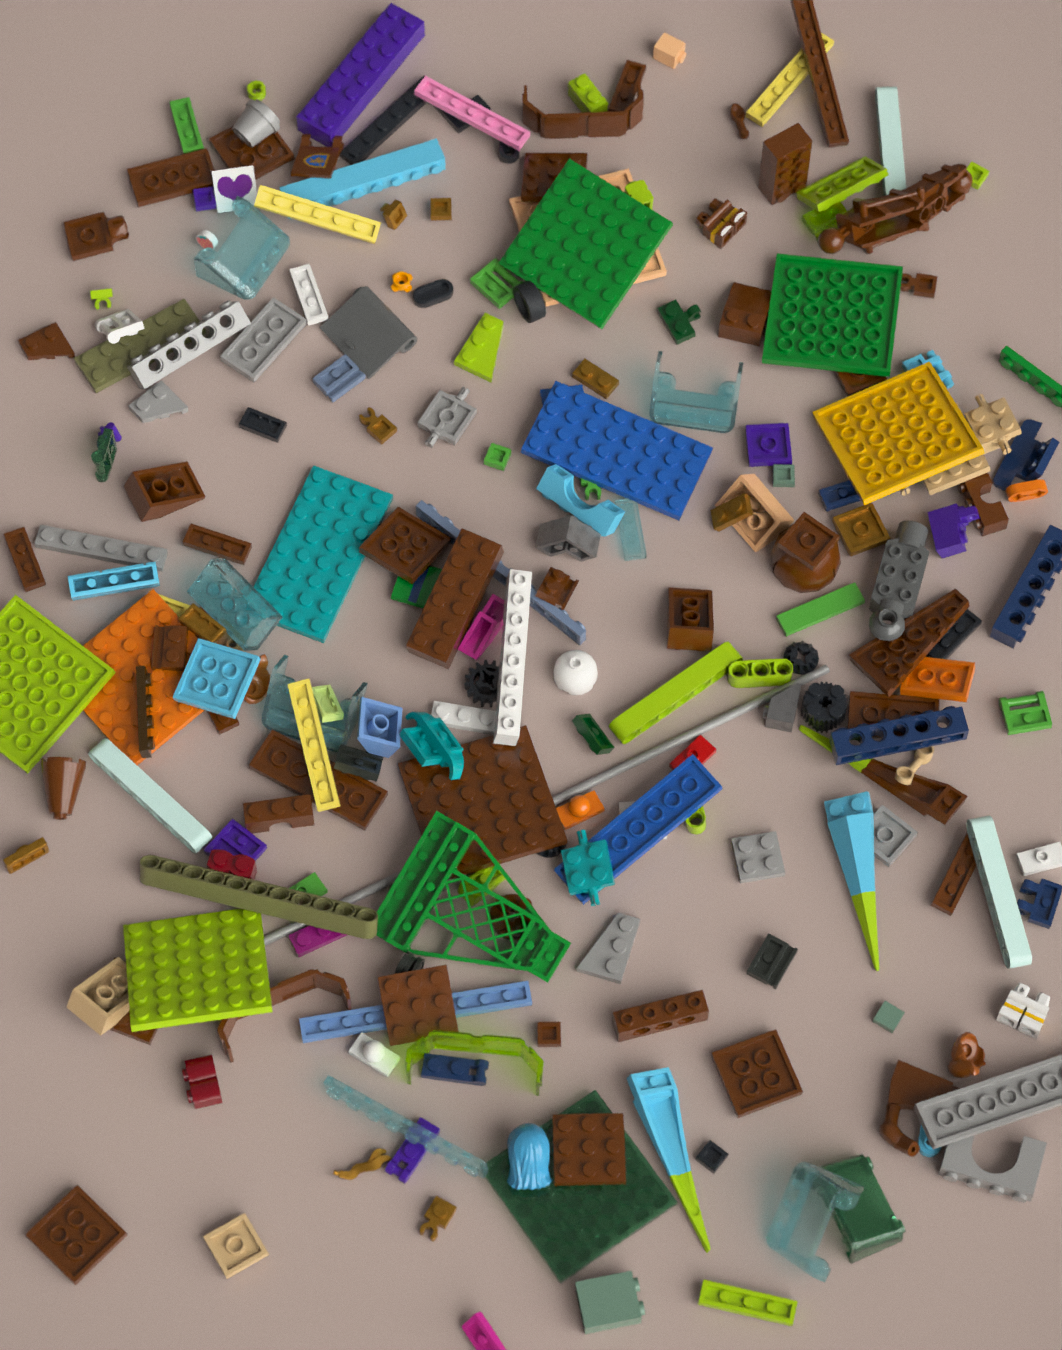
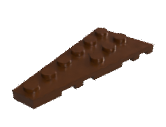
(892, 661)

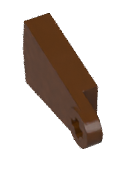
(914, 1085)

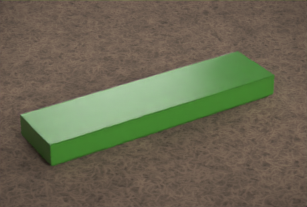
(820, 609)

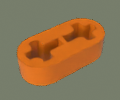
(1026, 490)

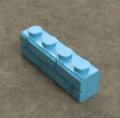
(113, 581)

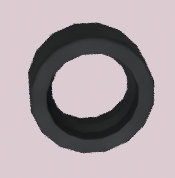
(529, 301)

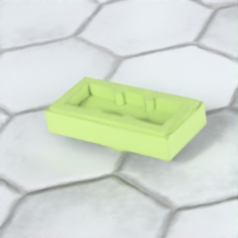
(327, 704)

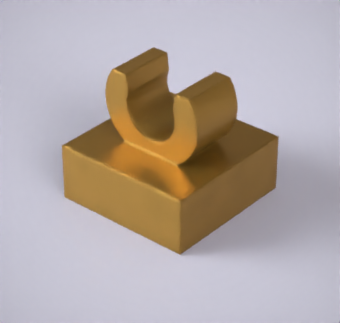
(394, 213)

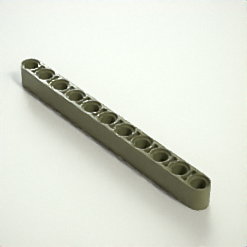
(259, 896)

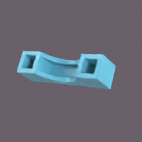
(558, 486)

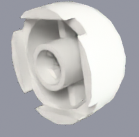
(575, 672)

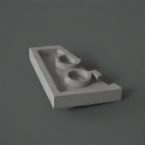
(612, 950)

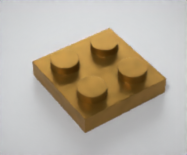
(861, 529)

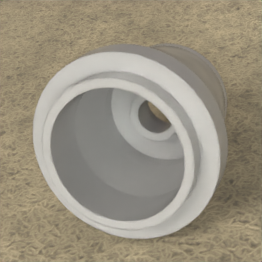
(256, 123)

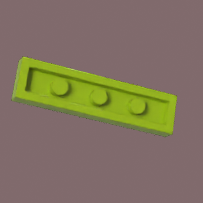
(747, 1303)

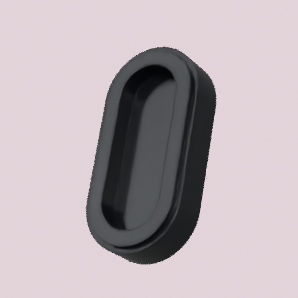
(433, 293)

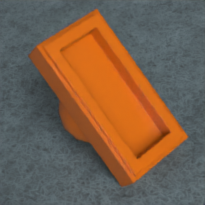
(580, 809)

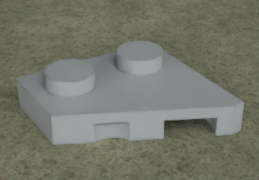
(157, 403)

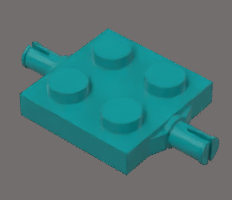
(588, 867)

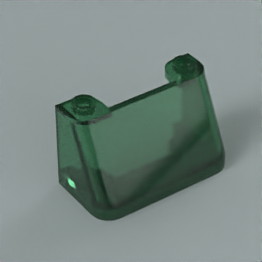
(871, 1222)

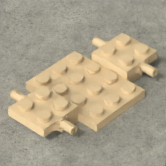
(993, 427)

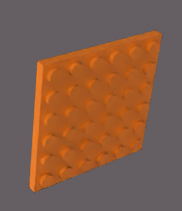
(124, 646)

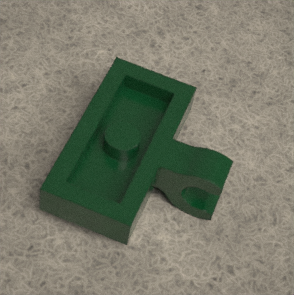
(678, 321)

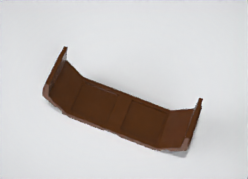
(582, 124)
(288, 989)

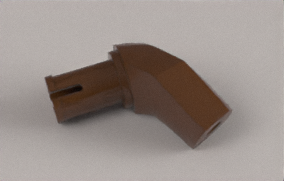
(893, 1135)

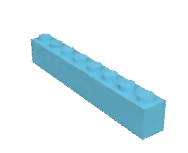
(372, 175)

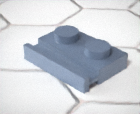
(339, 378)

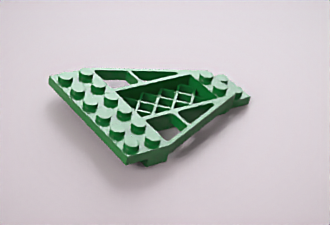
(424, 880)

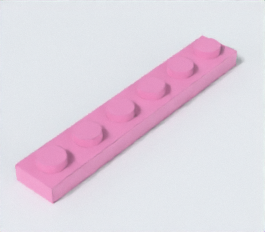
(472, 113)

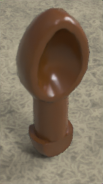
(738, 115)

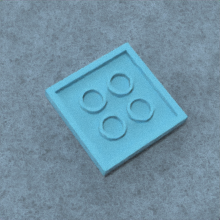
(216, 678)

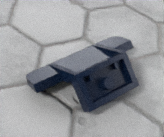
(1027, 456)

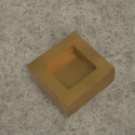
(441, 209)

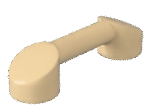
(921, 757)

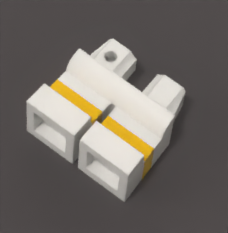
(1017, 1003)

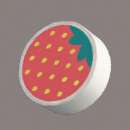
(206, 239)

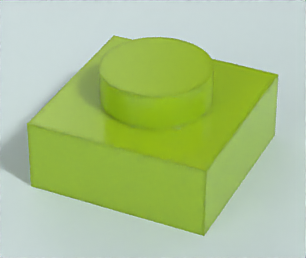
(978, 174)

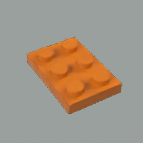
(940, 679)

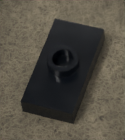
(262, 424)

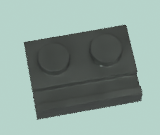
(358, 762)
(772, 961)

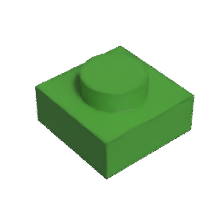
(497, 456)

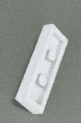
(308, 294)
(465, 717)

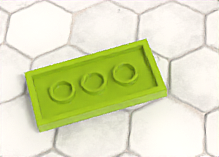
(842, 184)

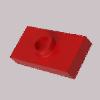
(699, 747)

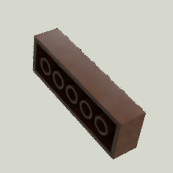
(455, 598)

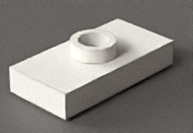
(1040, 859)

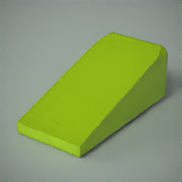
(481, 877)

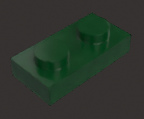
(593, 734)

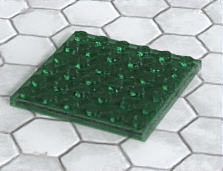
(582, 1222)

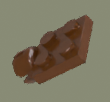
(94, 234)

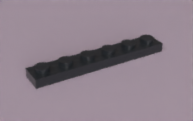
(383, 126)

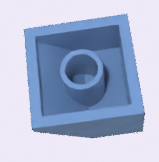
(379, 727)

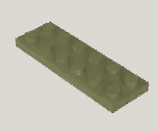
(109, 361)

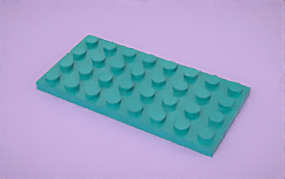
(320, 551)

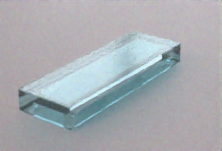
(631, 530)

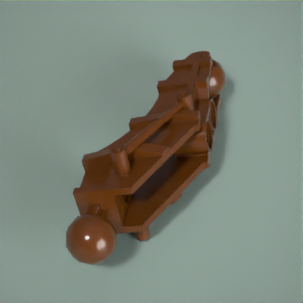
(899, 213)

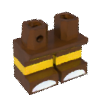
(722, 223)

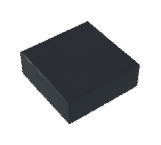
(712, 1156)

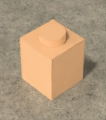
(669, 50)

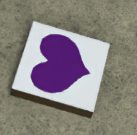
(233, 183)

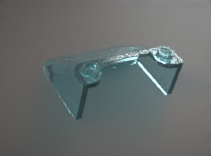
(246, 255)
(806, 1213)

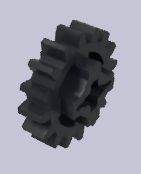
(480, 690)

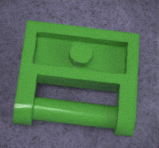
(492, 286)
(1027, 718)

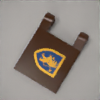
(316, 160)

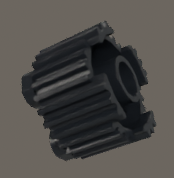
(822, 696)

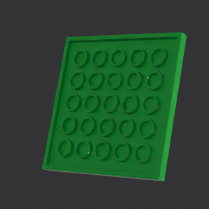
(586, 243)
(832, 315)

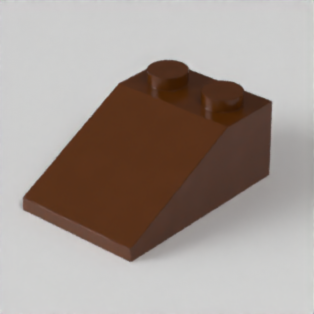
(745, 314)
(163, 490)
(690, 619)

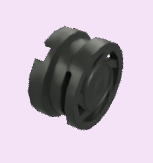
(409, 963)

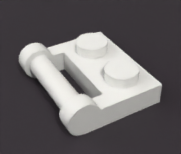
(125, 322)

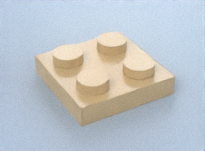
(235, 1245)

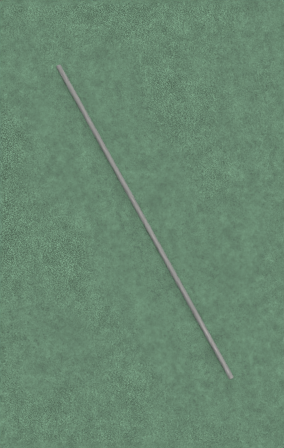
(600, 778)

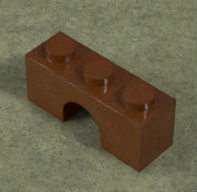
(991, 515)
(291, 810)

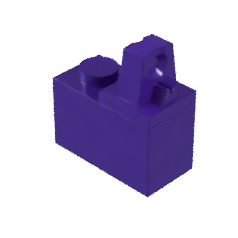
(949, 528)

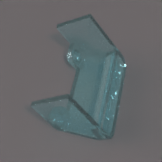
(693, 409)
(280, 716)

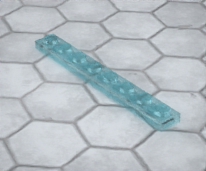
(411, 1130)

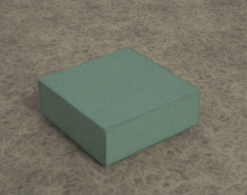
(783, 475)
(888, 1016)

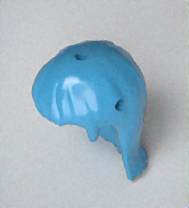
(528, 1157)

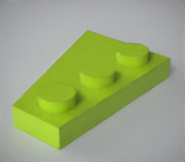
(481, 348)

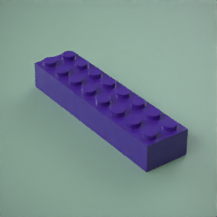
(361, 75)

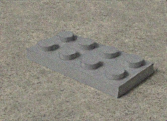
(263, 339)

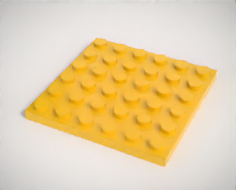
(897, 433)

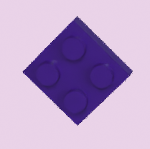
(768, 444)

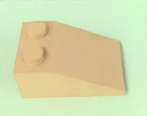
(102, 997)

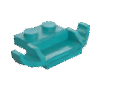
(433, 743)

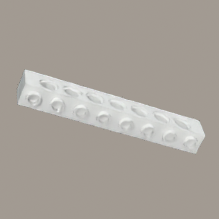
(512, 657)

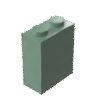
(609, 1302)

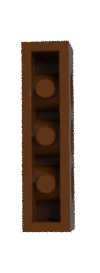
(660, 1015)

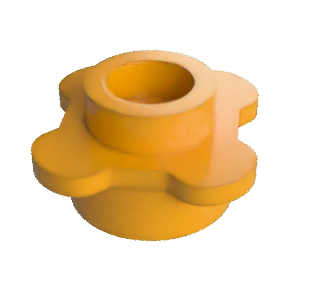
(401, 277)

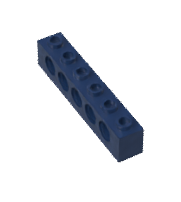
(1004, 629)
(845, 752)

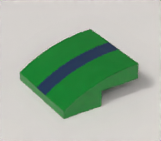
(418, 592)

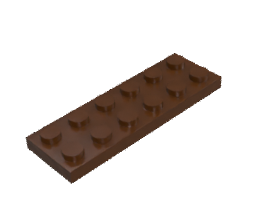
(285, 764)

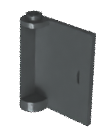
(370, 328)

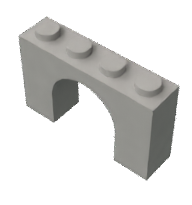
(1016, 1182)

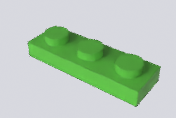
(186, 125)

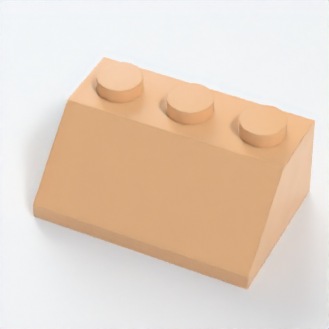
(768, 515)

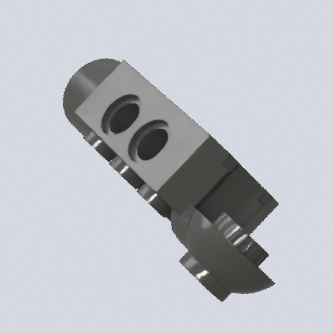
(898, 580)

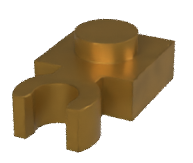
(378, 428)
(439, 1215)

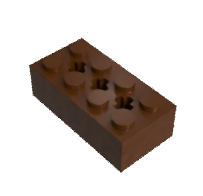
(785, 164)

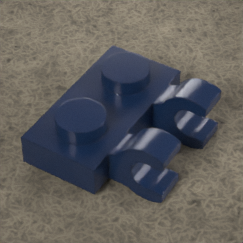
(1044, 904)

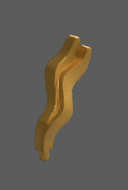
(374, 1163)

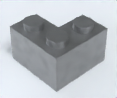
(568, 536)

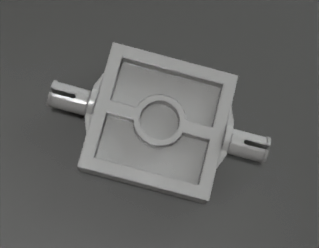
(447, 417)

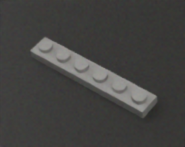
(99, 547)

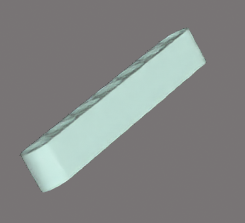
(890, 138)
(150, 795)
(999, 892)

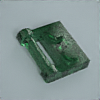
(105, 455)

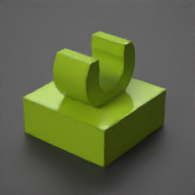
(100, 295)

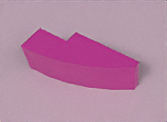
(483, 628)

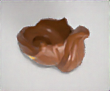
(260, 682)
(966, 1056)

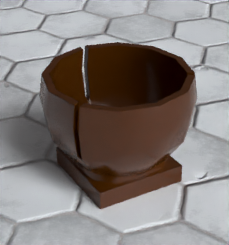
(806, 555)

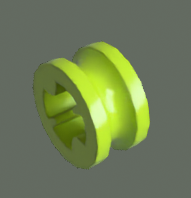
(256, 85)

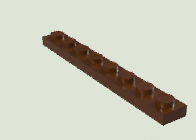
(820, 73)

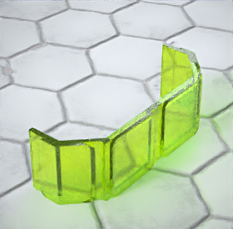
(475, 1044)

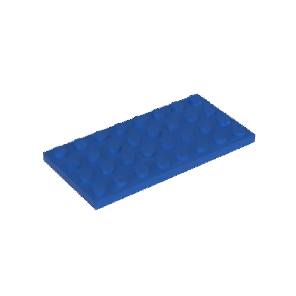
(617, 450)

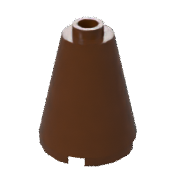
(62, 783)

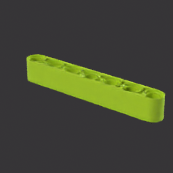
(674, 693)

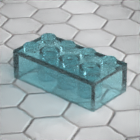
(234, 604)

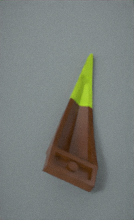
(923, 794)

